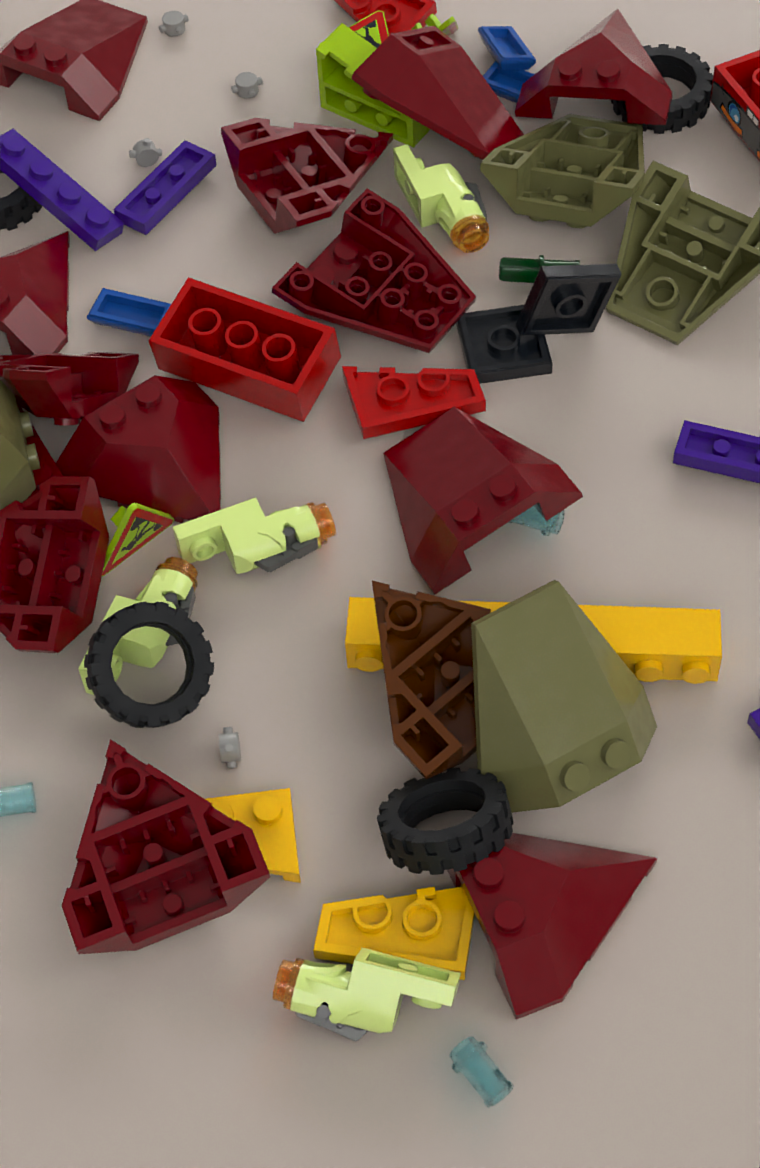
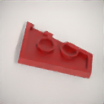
(399, 14)
(402, 401)

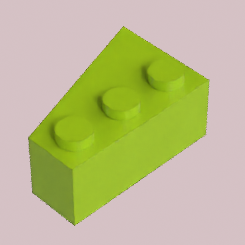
(336, 62)

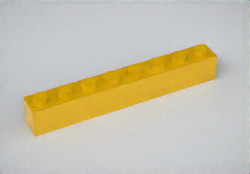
(649, 640)

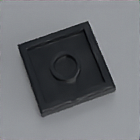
(568, 299)
(496, 348)

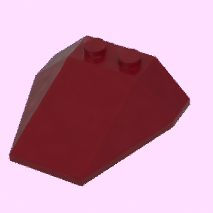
(81, 49)
(463, 483)

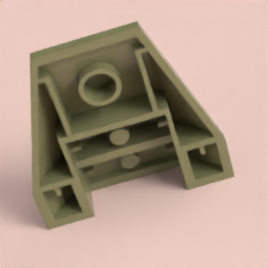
(569, 169)
(681, 256)
(16, 456)
(553, 701)

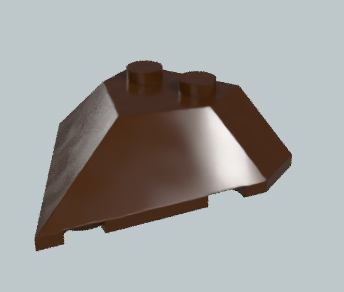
(428, 676)

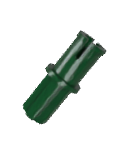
(526, 269)

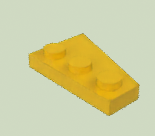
(272, 823)
(418, 927)

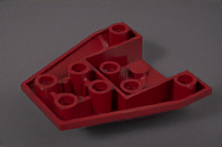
(438, 87)
(380, 279)

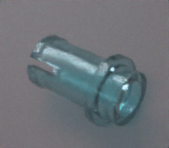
(533, 519)
(17, 799)
(480, 1070)

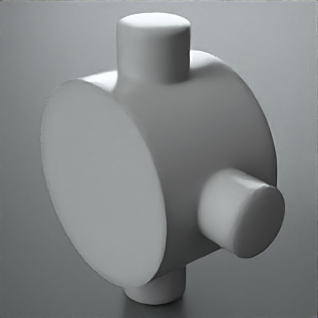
(173, 23)
(247, 85)
(145, 153)
(229, 747)

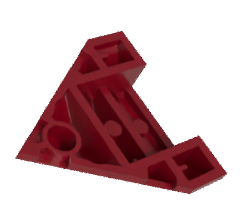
(605, 66)
(300, 170)
(36, 296)
(67, 384)
(152, 449)
(51, 564)
(154, 861)
(547, 911)

